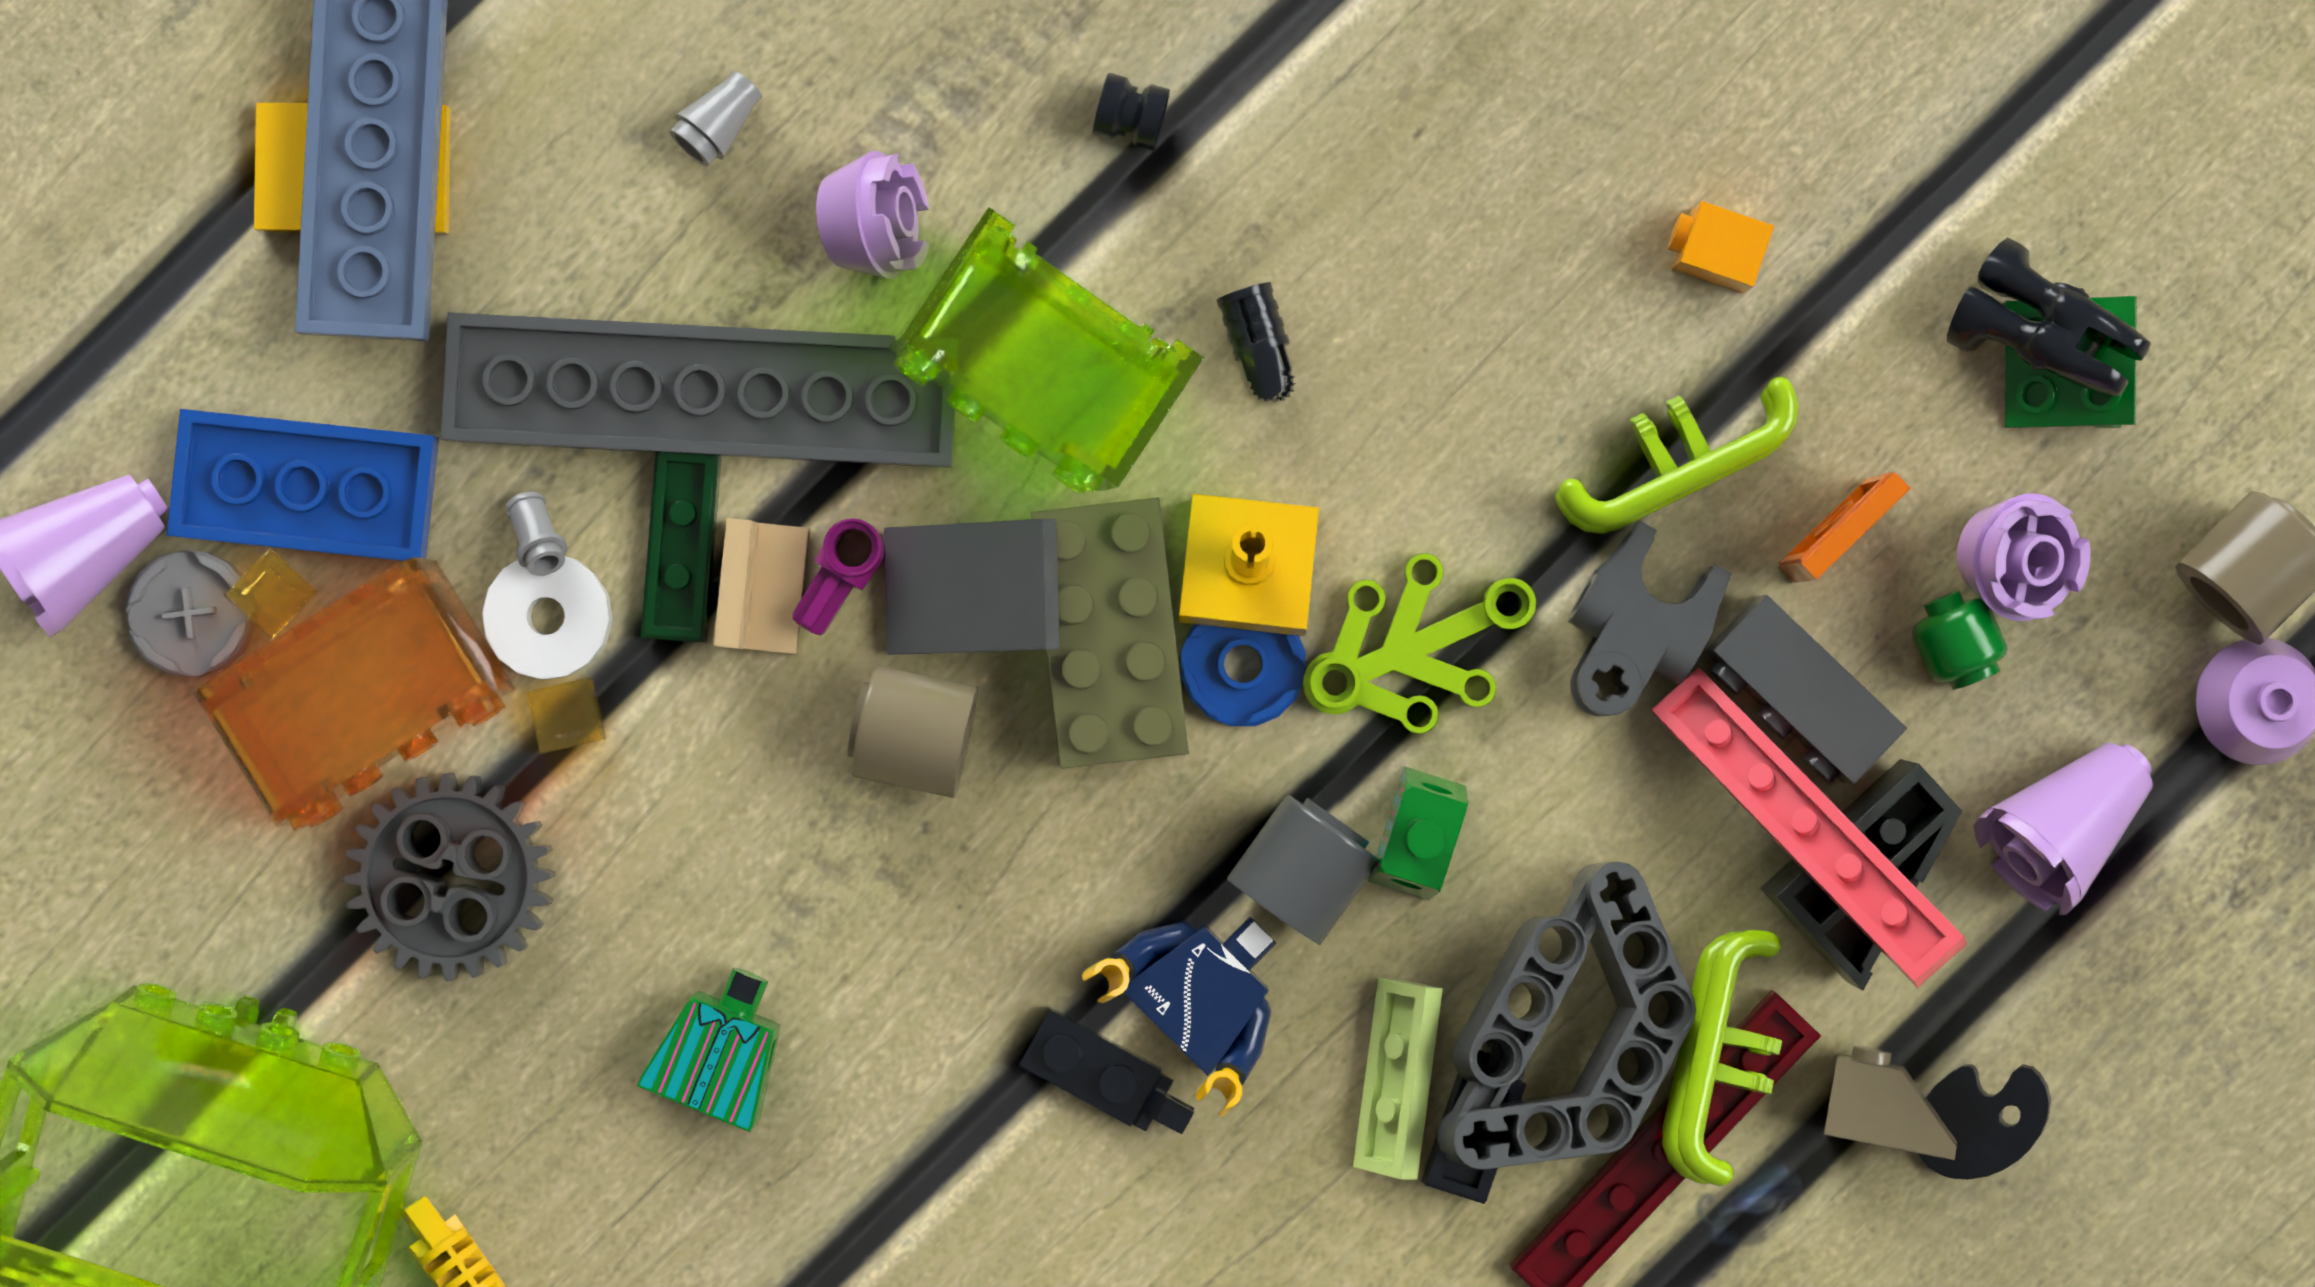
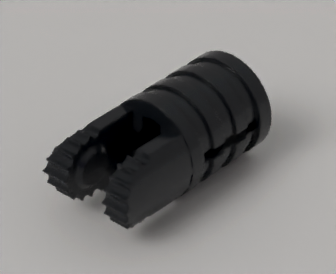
(1259, 340)

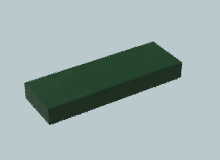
(681, 546)

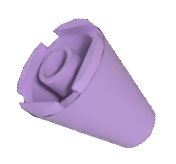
(77, 545)
(2066, 825)

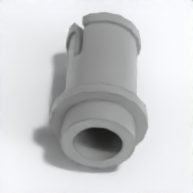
(540, 547)

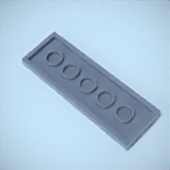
(371, 169)

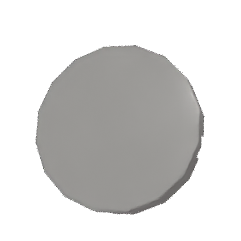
(183, 618)

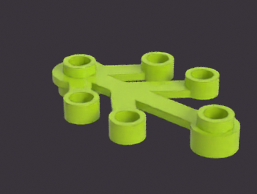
(1407, 649)

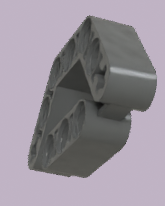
(1580, 921)

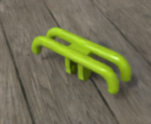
(1678, 482)
(1700, 1053)

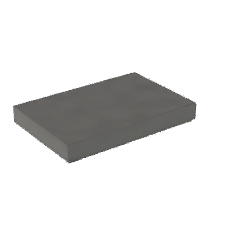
(972, 587)

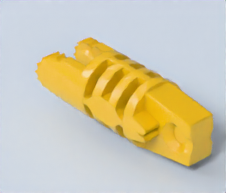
(447, 1249)

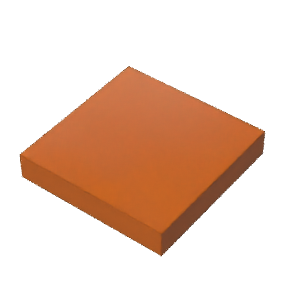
(1843, 527)

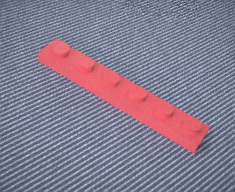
(1810, 828)

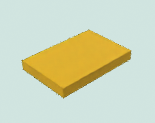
(281, 160)

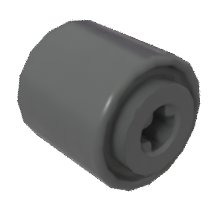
(1304, 867)

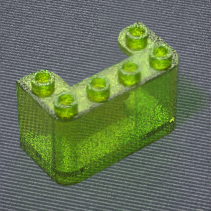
(1041, 358)

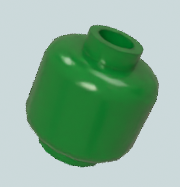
(1959, 640)

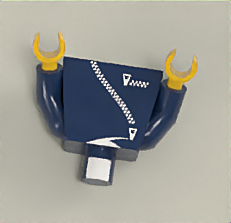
(1199, 995)

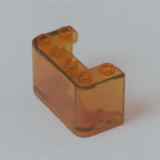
(354, 692)

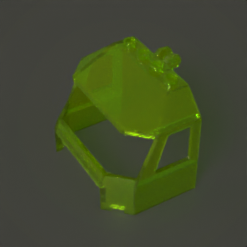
(218, 1093)

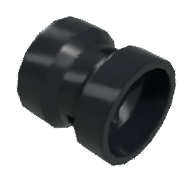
(1126, 111)

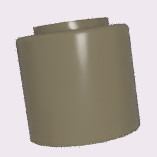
(2253, 566)
(912, 731)

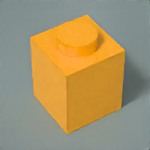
(1720, 246)

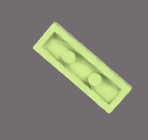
(1397, 1078)

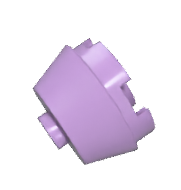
(872, 217)
(2023, 556)
(2257, 701)

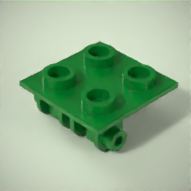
(2048, 400)

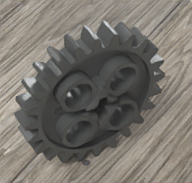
(462, 821)

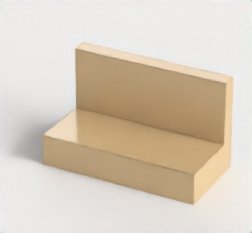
(761, 586)

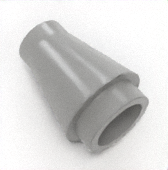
(714, 120)

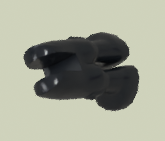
(2067, 337)

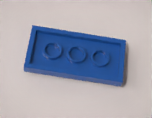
(302, 485)

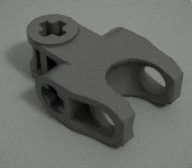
(1635, 630)

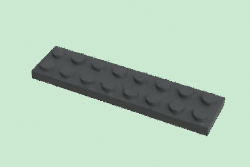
(689, 391)

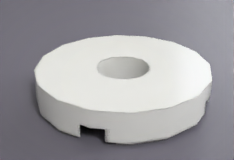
(553, 655)

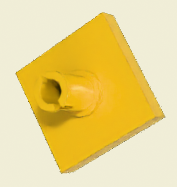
(1249, 564)

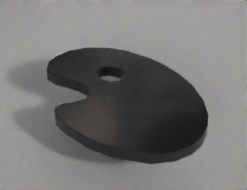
(1976, 1121)

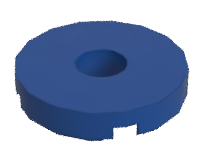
(1235, 702)

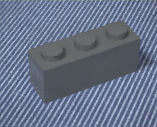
(1803, 692)

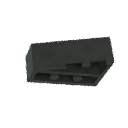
(1909, 824)

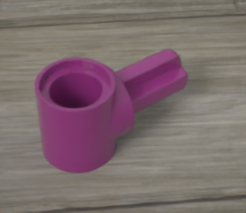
(835, 578)

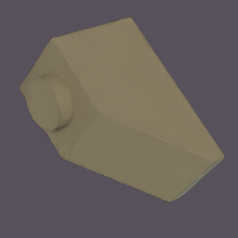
(1884, 1106)

